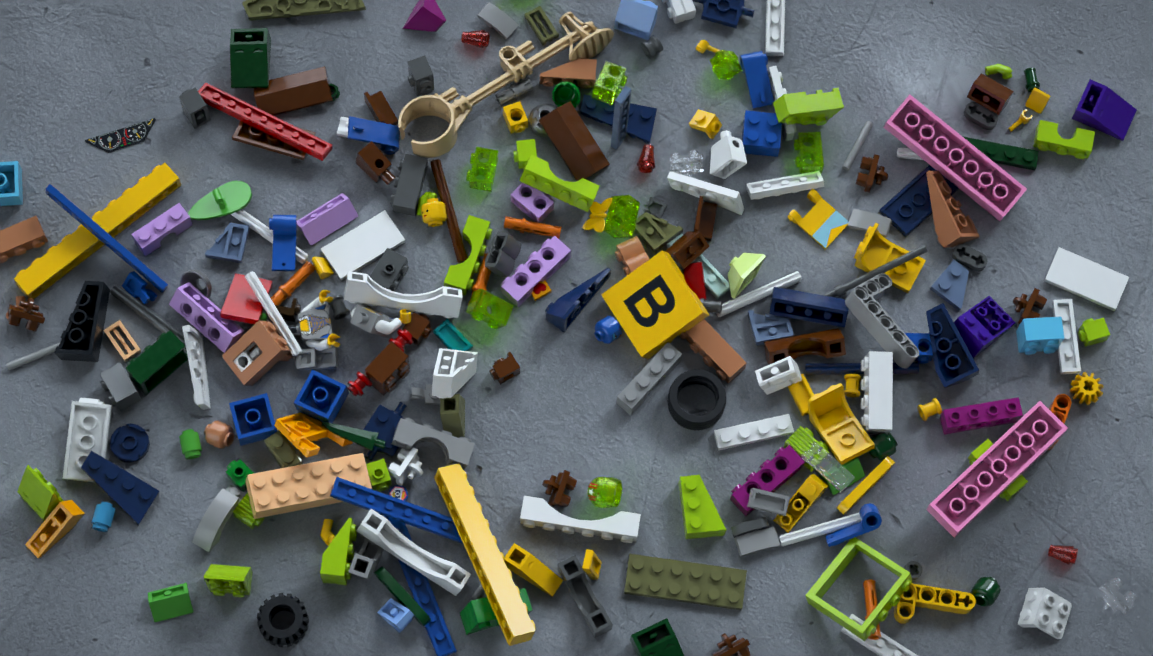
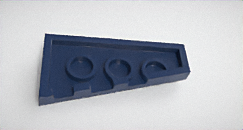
(640, 118)
(124, 488)

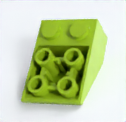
(38, 493)
(338, 555)
(229, 579)

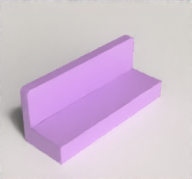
(327, 218)

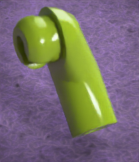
(423, 199)

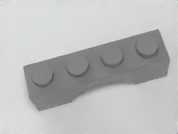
(638, 389)
(455, 449)

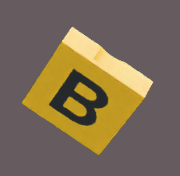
(654, 304)

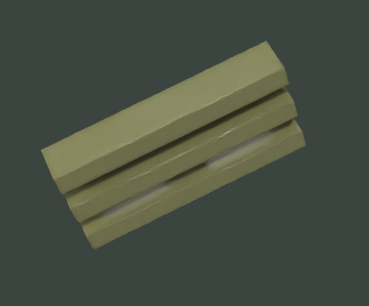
(547, 37)

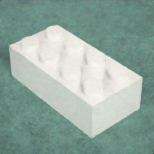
(877, 392)

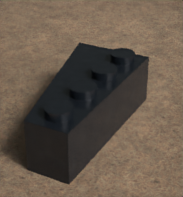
(86, 324)

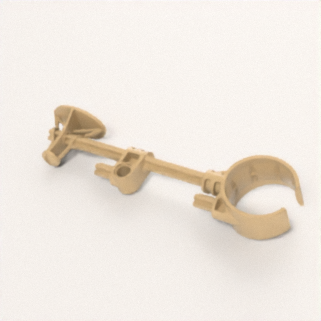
(515, 68)

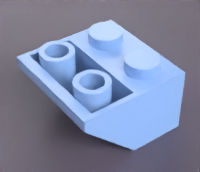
(636, 18)

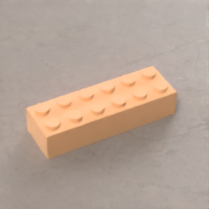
(303, 485)

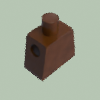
(370, 158)

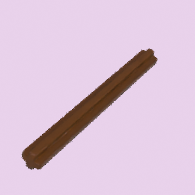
(451, 217)

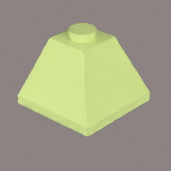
(743, 271)

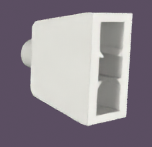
(727, 156)

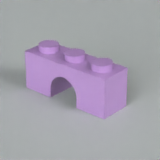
(172, 221)

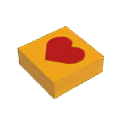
(541, 290)

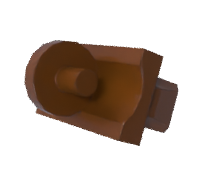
(867, 180)
(1035, 300)
(34, 318)
(557, 488)
(739, 646)

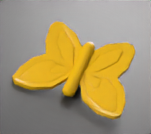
(597, 217)

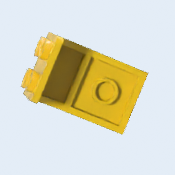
(877, 251)
(838, 425)

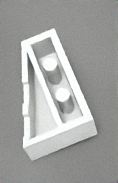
(452, 371)

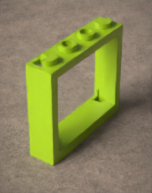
(833, 572)

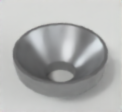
(534, 117)
(193, 277)

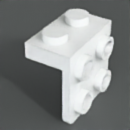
(1045, 611)

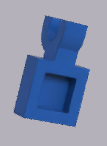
(136, 287)

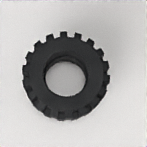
(278, 604)

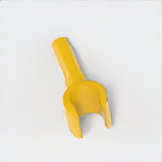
(703, 45)
(1022, 119)

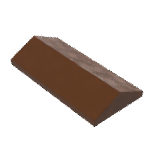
(294, 92)
(258, 138)
(574, 141)

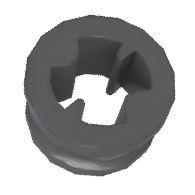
(918, 570)

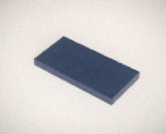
(912, 204)

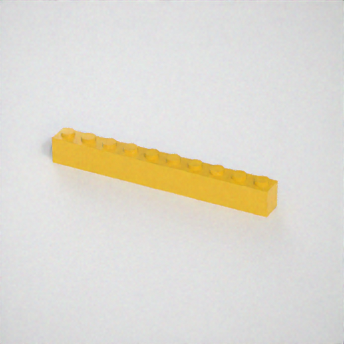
(82, 243)
(484, 554)

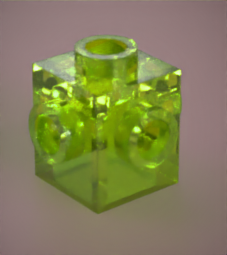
(725, 64)

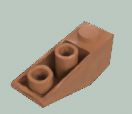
(579, 72)

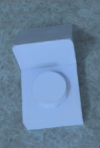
(396, 615)

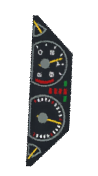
(122, 137)

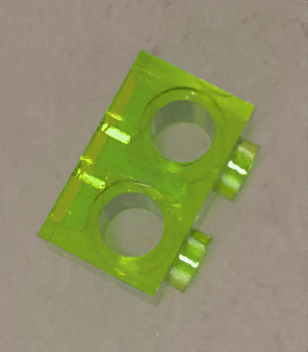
(609, 83)
(812, 152)
(485, 169)
(622, 216)

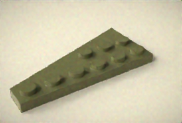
(291, 8)

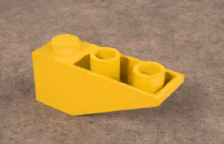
(801, 502)
(532, 570)

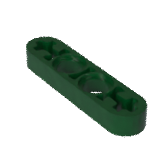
(402, 596)

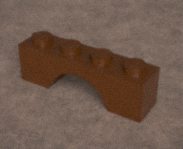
(822, 343)

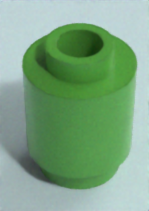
(190, 444)

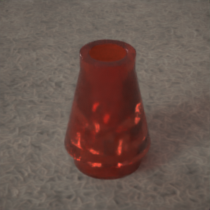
(476, 38)
(646, 160)
(1063, 553)

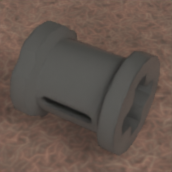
(338, 307)

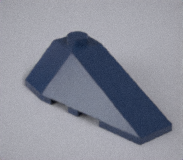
(571, 304)
(950, 353)

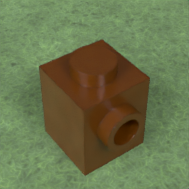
(418, 327)

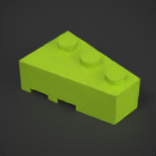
(809, 108)
(698, 509)

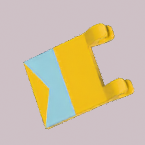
(821, 222)

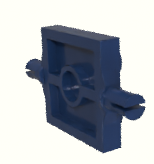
(724, 11)
(385, 423)

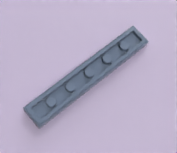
(620, 118)

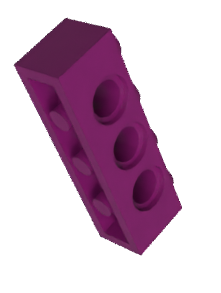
(981, 415)
(792, 464)

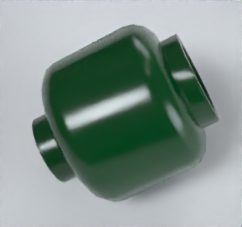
(884, 446)
(986, 591)

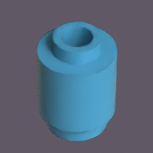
(103, 516)

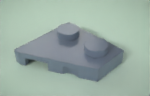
(230, 244)
(952, 284)
(769, 327)

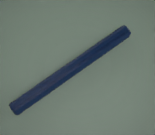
(852, 368)

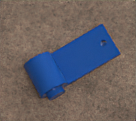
(757, 78)
(379, 133)
(284, 242)
(870, 521)

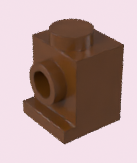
(505, 369)

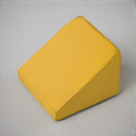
(1037, 100)
(322, 267)

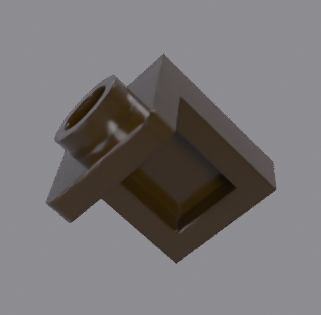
(290, 314)

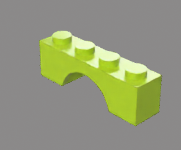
(539, 176)
(475, 233)

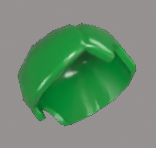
(566, 92)

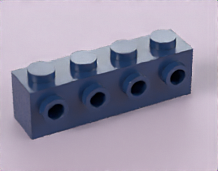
(808, 307)

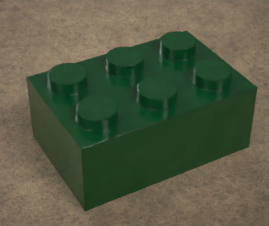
(157, 362)

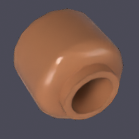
(219, 434)

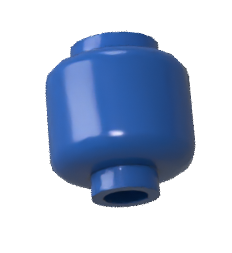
(608, 329)

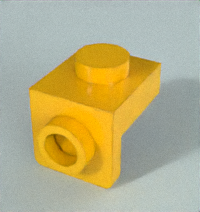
(706, 122)

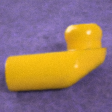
(326, 533)

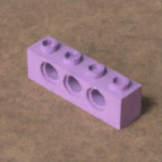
(519, 294)
(205, 317)

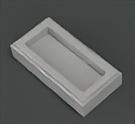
(768, 501)

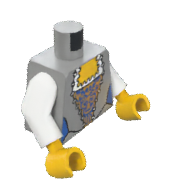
(376, 321)
(316, 324)

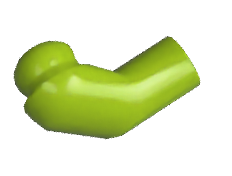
(999, 68)

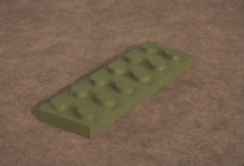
(685, 581)

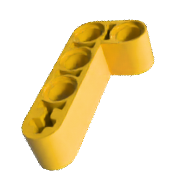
(935, 602)

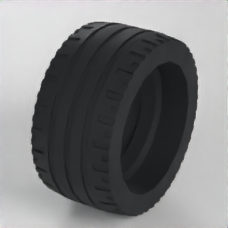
(696, 377)

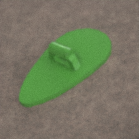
(222, 201)

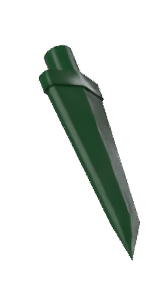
(361, 437)

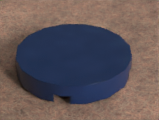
(129, 443)

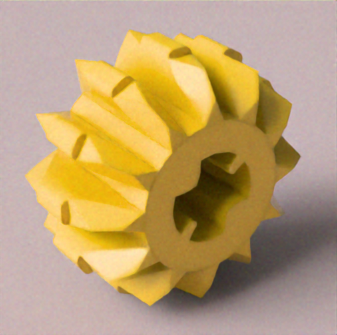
(1086, 381)

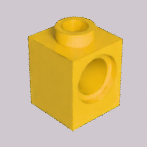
(515, 110)

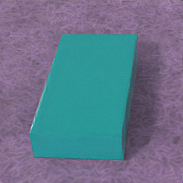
(452, 337)

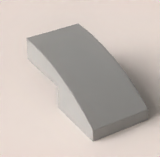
(496, 18)
(863, 219)
(317, 360)
(757, 541)

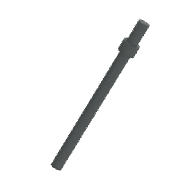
(840, 289)

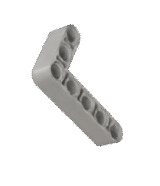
(876, 320)

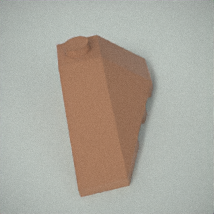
(949, 220)

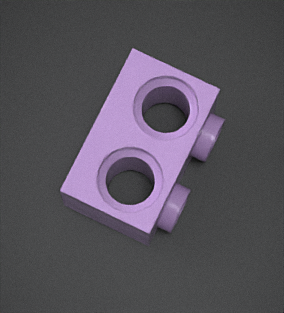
(529, 204)

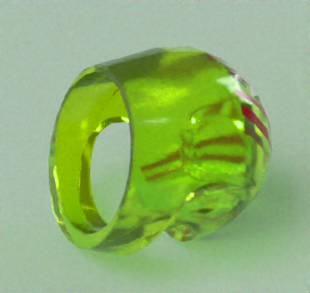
(602, 491)

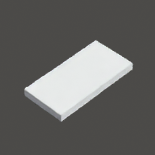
(362, 245)
(1086, 279)
(86, 432)

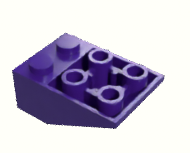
(1104, 110)
(983, 325)

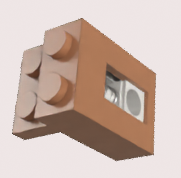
(268, 341)

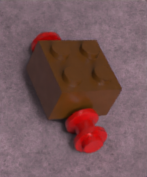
(386, 367)

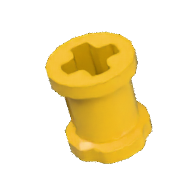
(852, 385)
(929, 409)

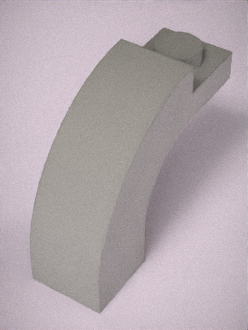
(216, 517)
(366, 560)

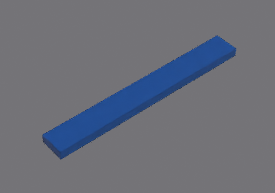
(107, 239)
(395, 509)
(425, 598)

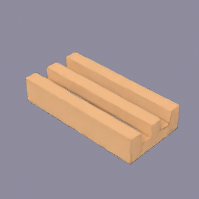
(131, 354)

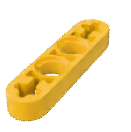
(865, 485)

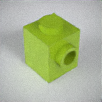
(524, 149)
(1093, 331)
(379, 475)

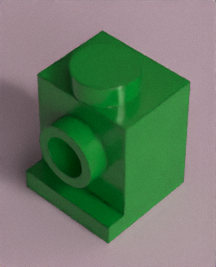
(239, 480)

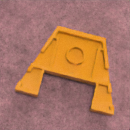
(303, 430)

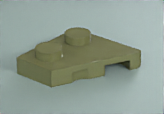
(656, 231)

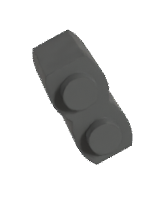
(502, 254)

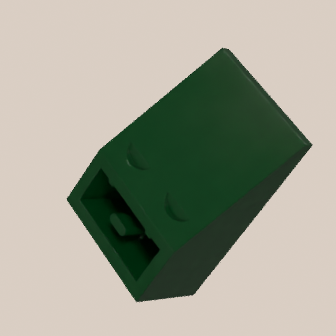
(250, 57)
(656, 641)

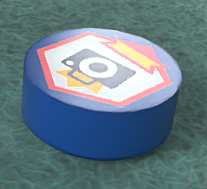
(399, 492)

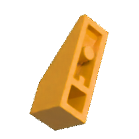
(54, 527)

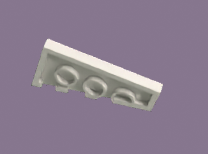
(712, 193)
(197, 364)

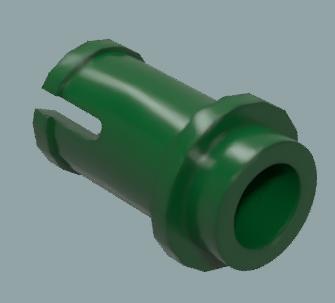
(1031, 79)

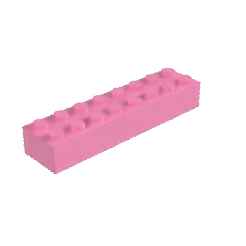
(954, 157)
(996, 469)

